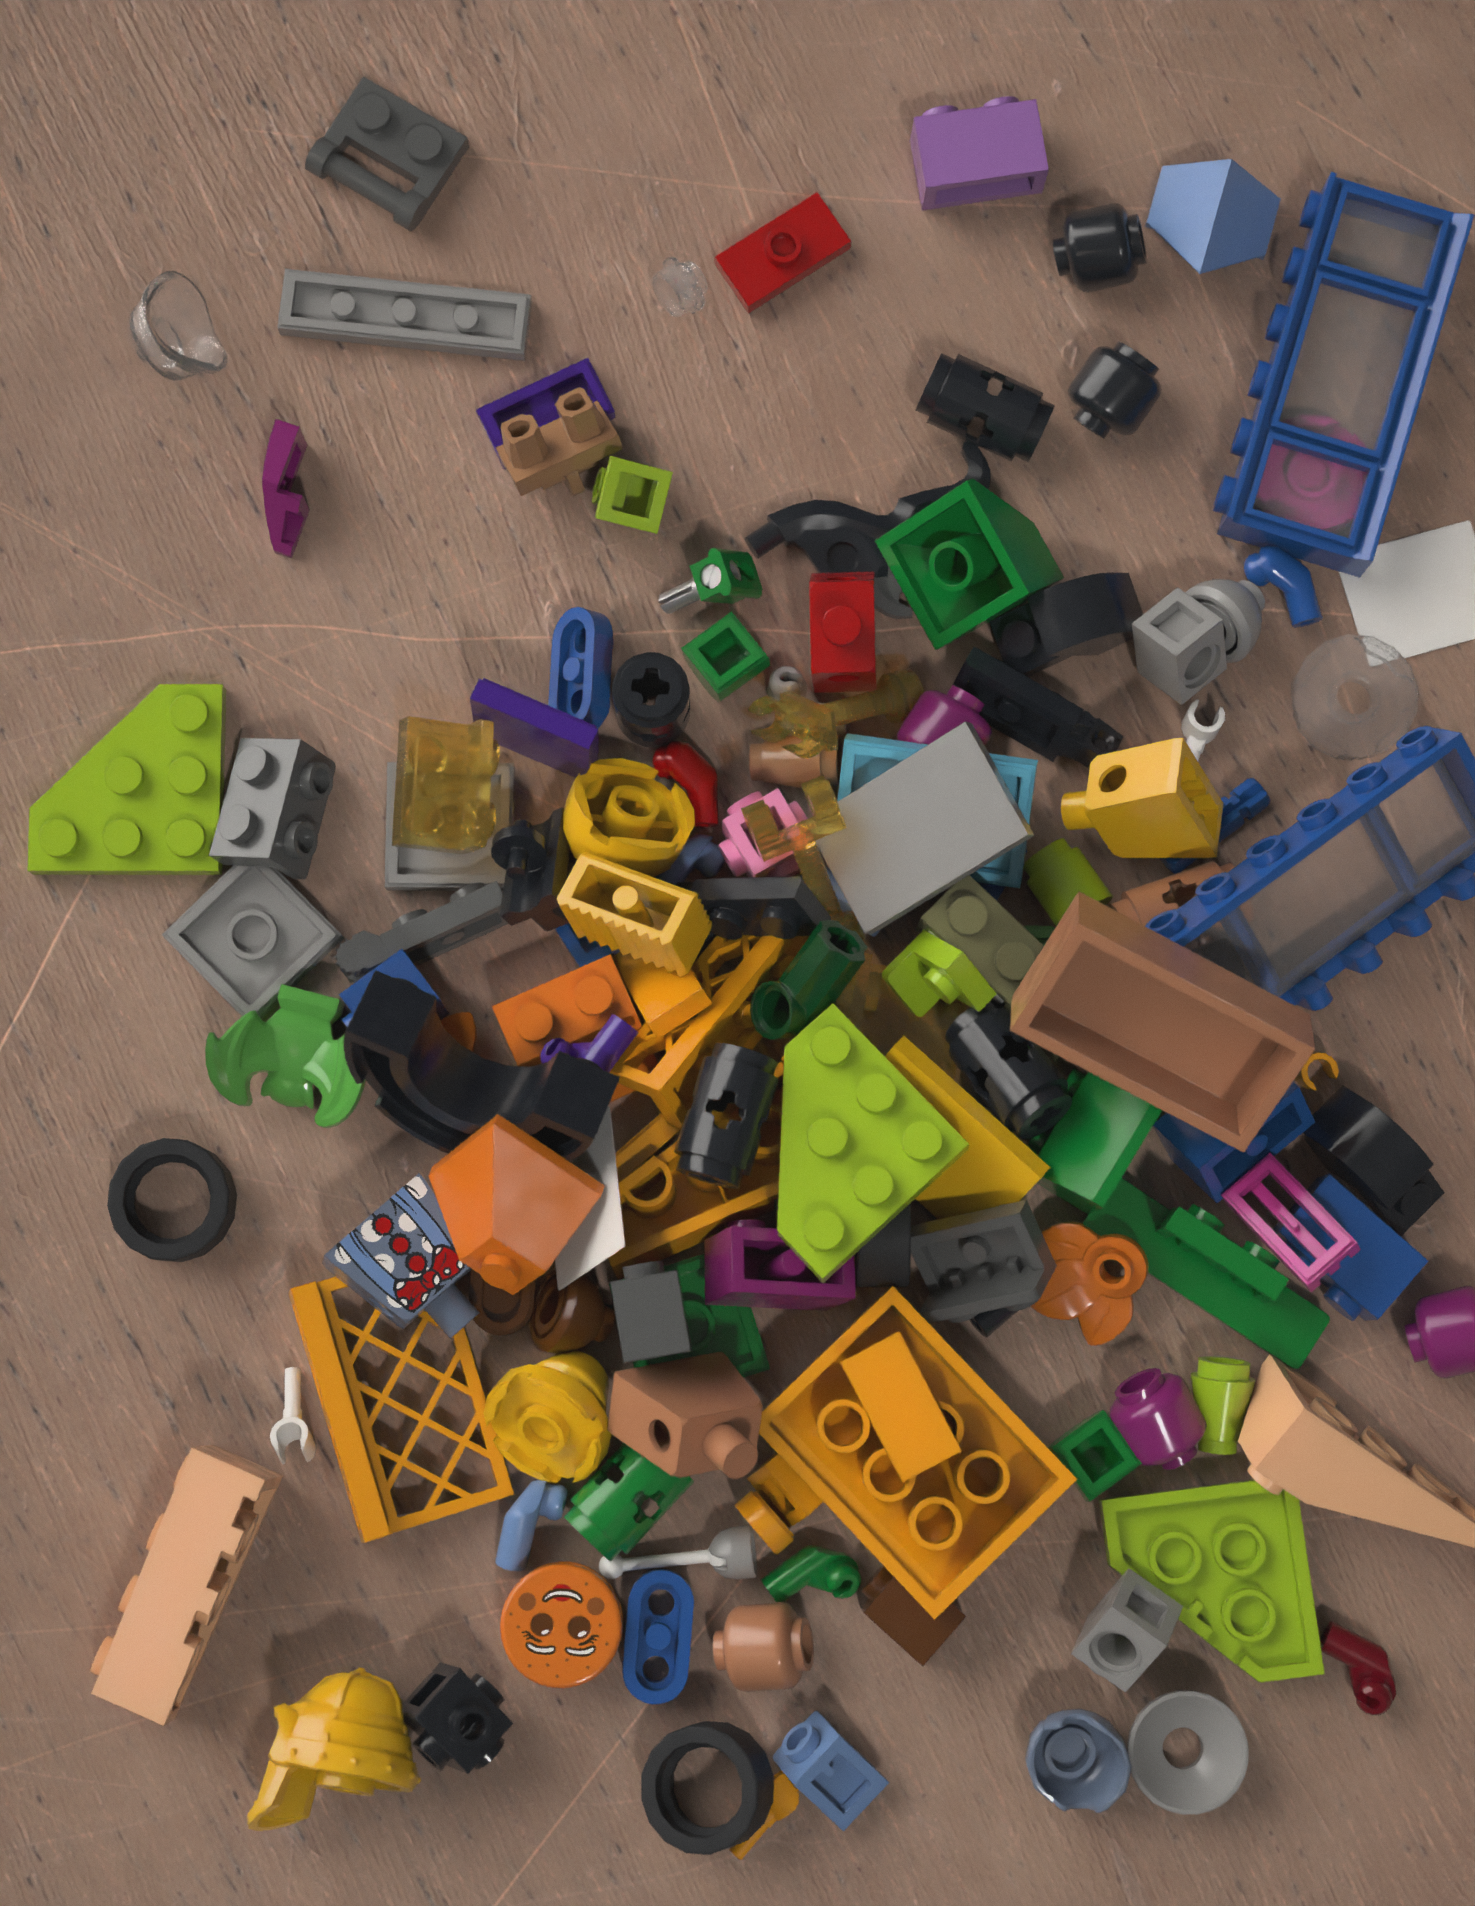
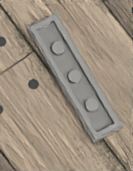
(404, 314)

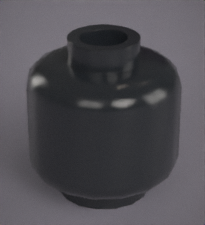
(1100, 247)
(1114, 390)

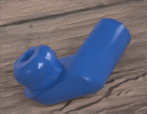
(1289, 576)

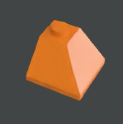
(510, 1203)

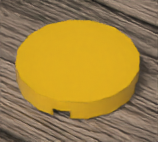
(547, 1423)

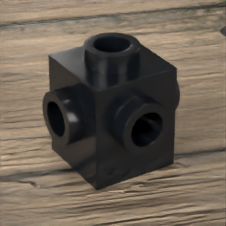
(456, 1719)

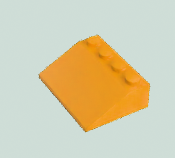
(946, 1520)

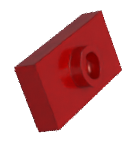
(782, 252)

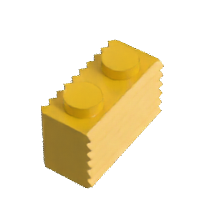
(634, 913)

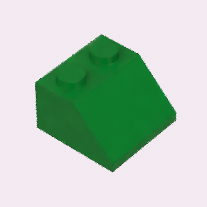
(1093, 1141)

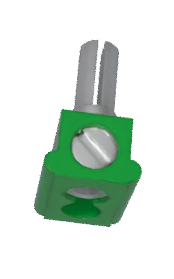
(719, 578)

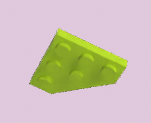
(141, 795)
(851, 1143)
(1231, 1563)

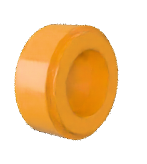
(765, 1521)

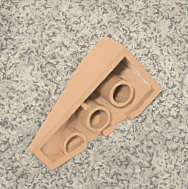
(1317, 1456)

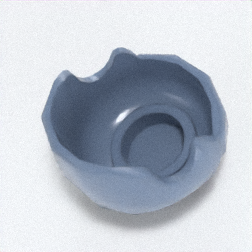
(1078, 1760)

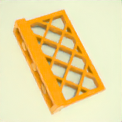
(351, 1427)

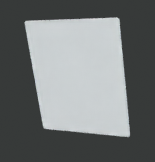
(1418, 591)
(602, 1229)

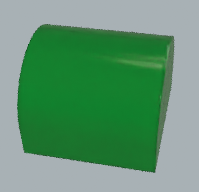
(725, 657)
(1095, 1454)

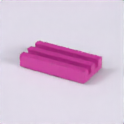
(1325, 1260)

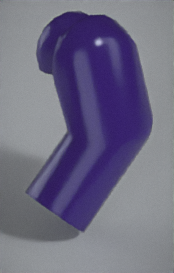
(603, 1050)

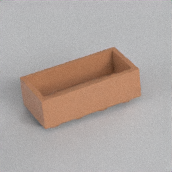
(1161, 1022)

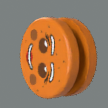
(561, 1624)

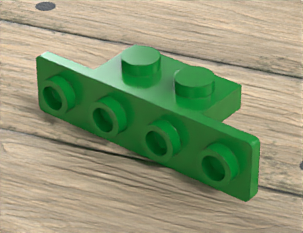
(1214, 1272)

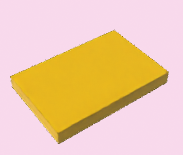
(996, 1165)

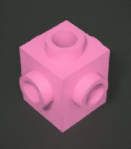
(739, 848)

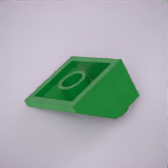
(967, 561)

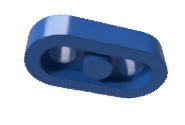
(582, 665)
(658, 1635)

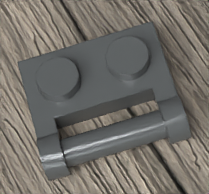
(398, 139)

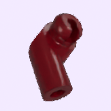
(1367, 1667)

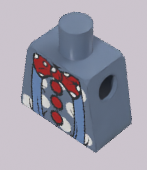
(405, 1261)

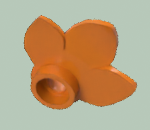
(1083, 1286)

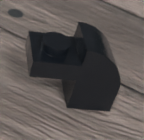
(1068, 621)
(1374, 1157)

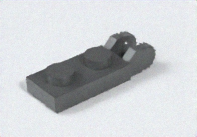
(426, 935)

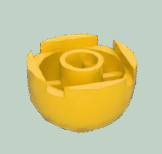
(627, 816)

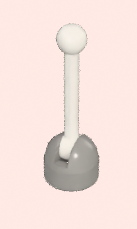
(730, 1554)

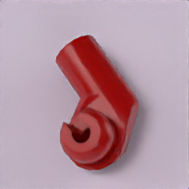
(695, 775)

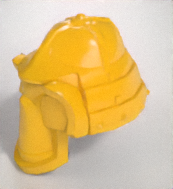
(337, 1738)

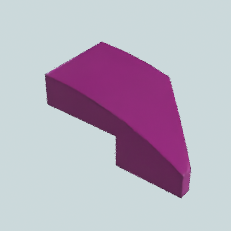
(284, 510)

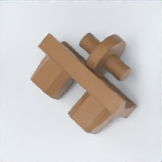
(560, 448)

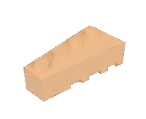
(183, 1582)

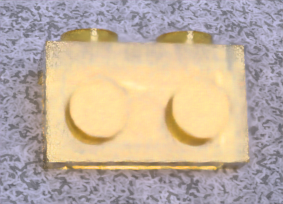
(444, 785)

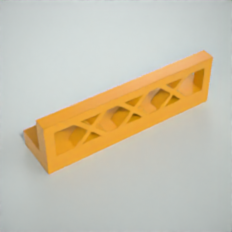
(722, 1022)

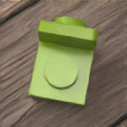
(933, 971)

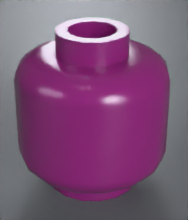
(940, 713)
(1445, 1332)
(1158, 1418)

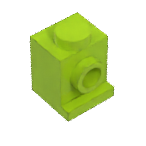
(631, 494)

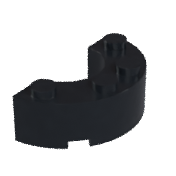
(448, 1092)

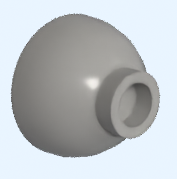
(1240, 609)

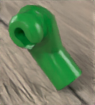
(815, 1568)

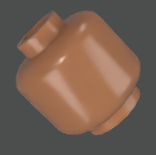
(764, 1647)

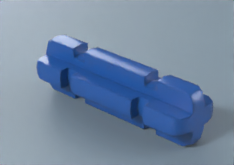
(1244, 801)

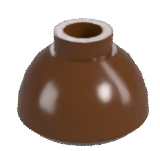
(569, 1316)

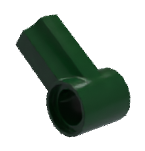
(809, 982)

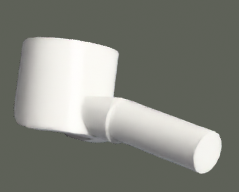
(1197, 734)
(292, 1425)

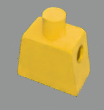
(1149, 803)

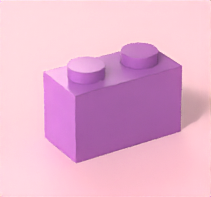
(978, 153)

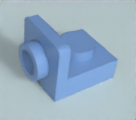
(829, 1770)

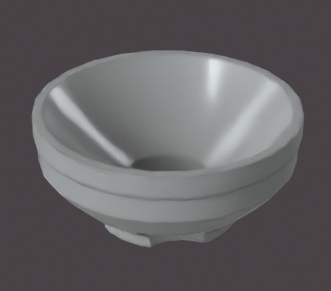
(1216, 1771)

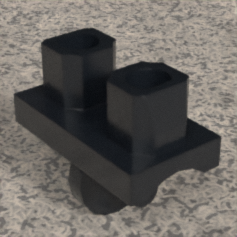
(536, 870)

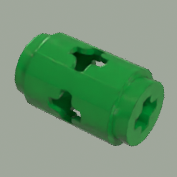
(612, 1513)

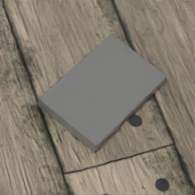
(922, 828)

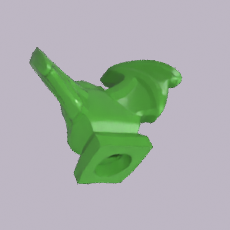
(295, 1052)

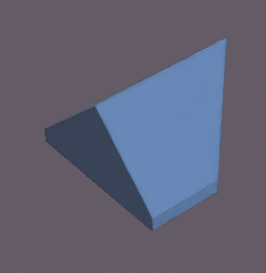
(1213, 213)

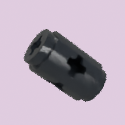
(1011, 419)
(651, 676)
(726, 1077)
(1022, 1092)

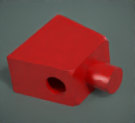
(843, 632)

